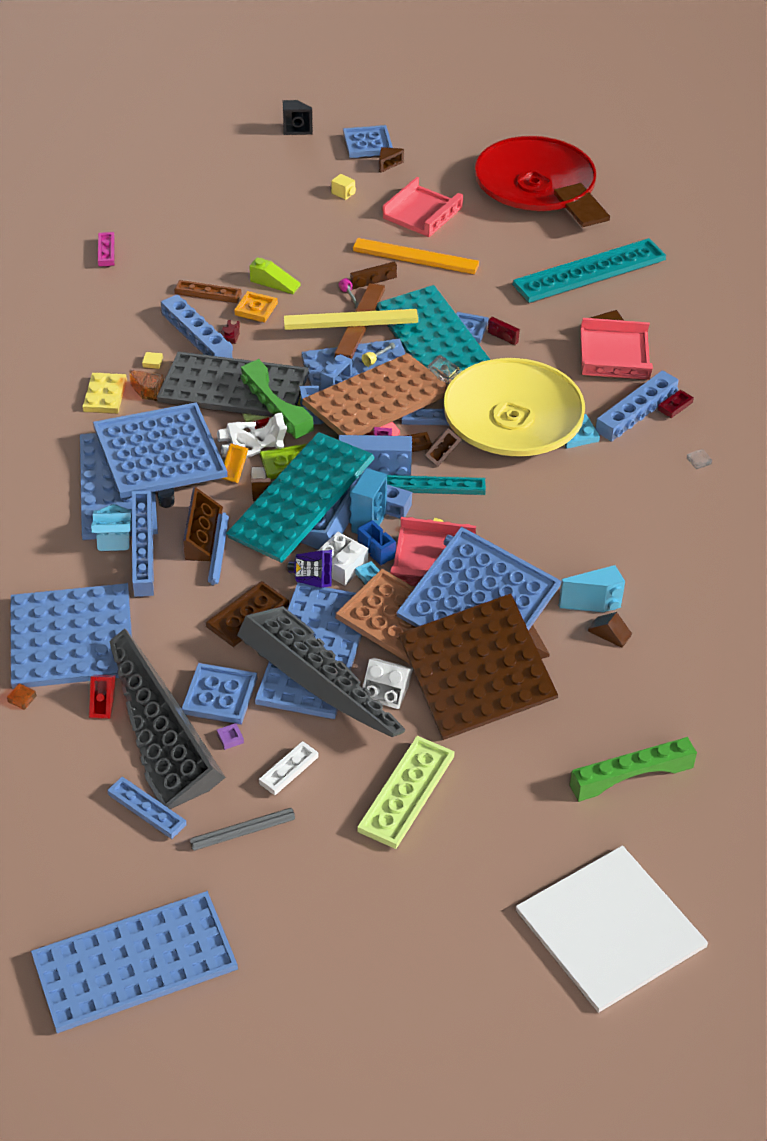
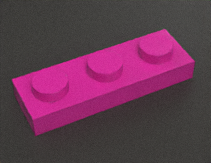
(106, 249)

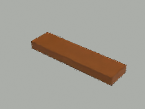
(208, 291)

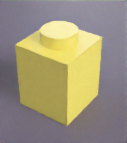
(343, 186)

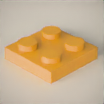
(256, 306)

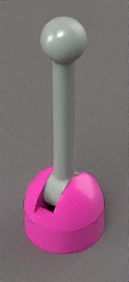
(346, 286)

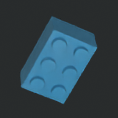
(368, 499)

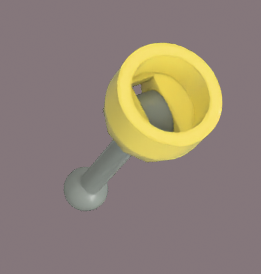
(369, 358)

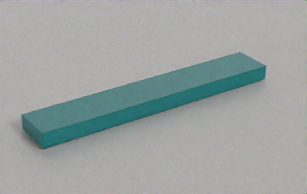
(439, 485)

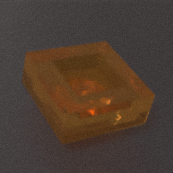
(21, 696)

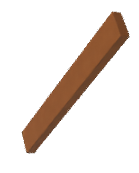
(355, 333)

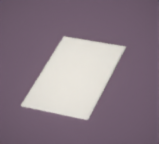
(257, 472)

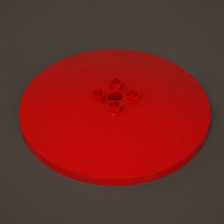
(529, 168)

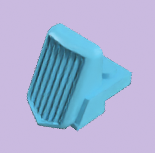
(112, 528)

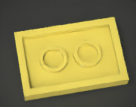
(104, 393)

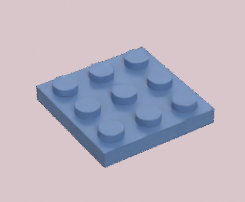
(366, 140)
(219, 693)

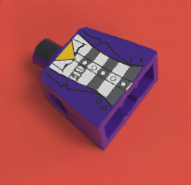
(313, 568)

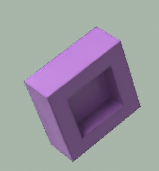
(230, 736)

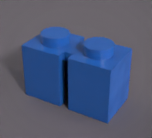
(379, 544)

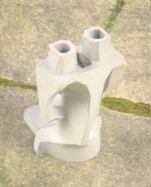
(268, 436)

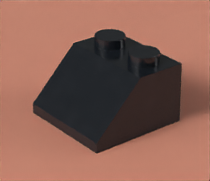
(297, 118)

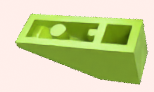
(270, 275)

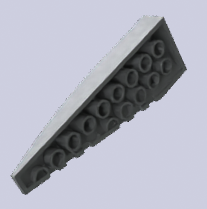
(302, 657)
(170, 747)

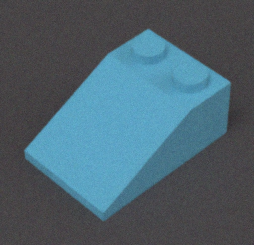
(593, 591)

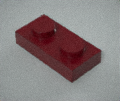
(503, 330)
(675, 403)

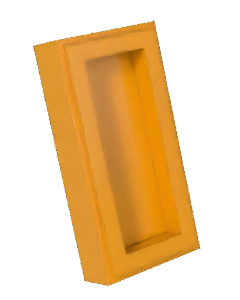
(234, 462)

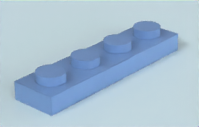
(147, 807)

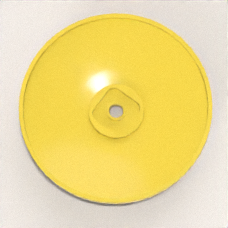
(489, 393)

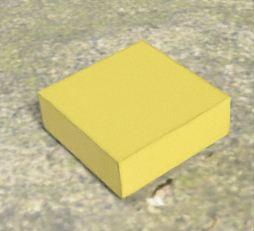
(152, 360)

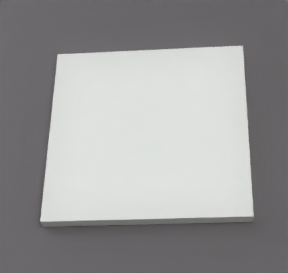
(611, 928)

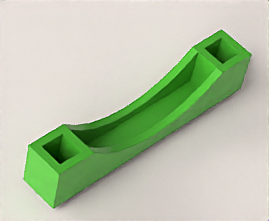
(295, 417)
(598, 777)

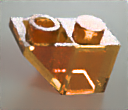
(146, 384)

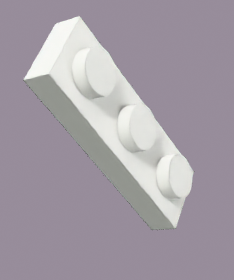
(288, 768)

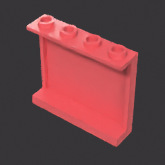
(421, 208)
(615, 348)
(420, 545)

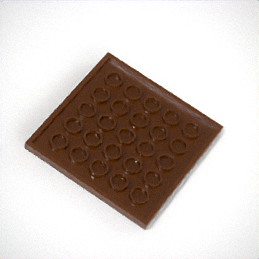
(477, 666)

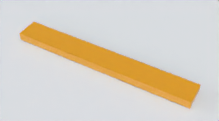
(416, 256)

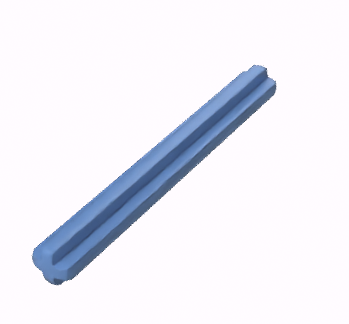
(218, 549)

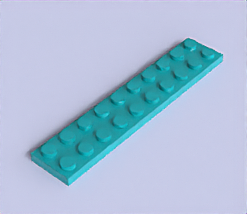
(589, 270)

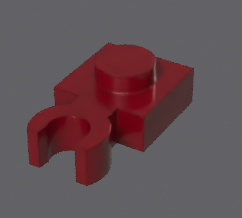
(231, 332)

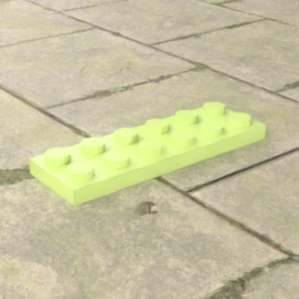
(406, 792)

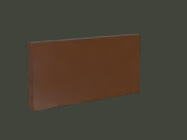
(585, 209)
(229, 620)

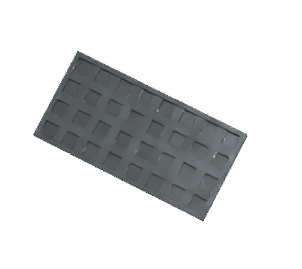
(217, 384)

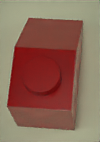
(101, 696)

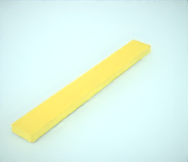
(350, 319)

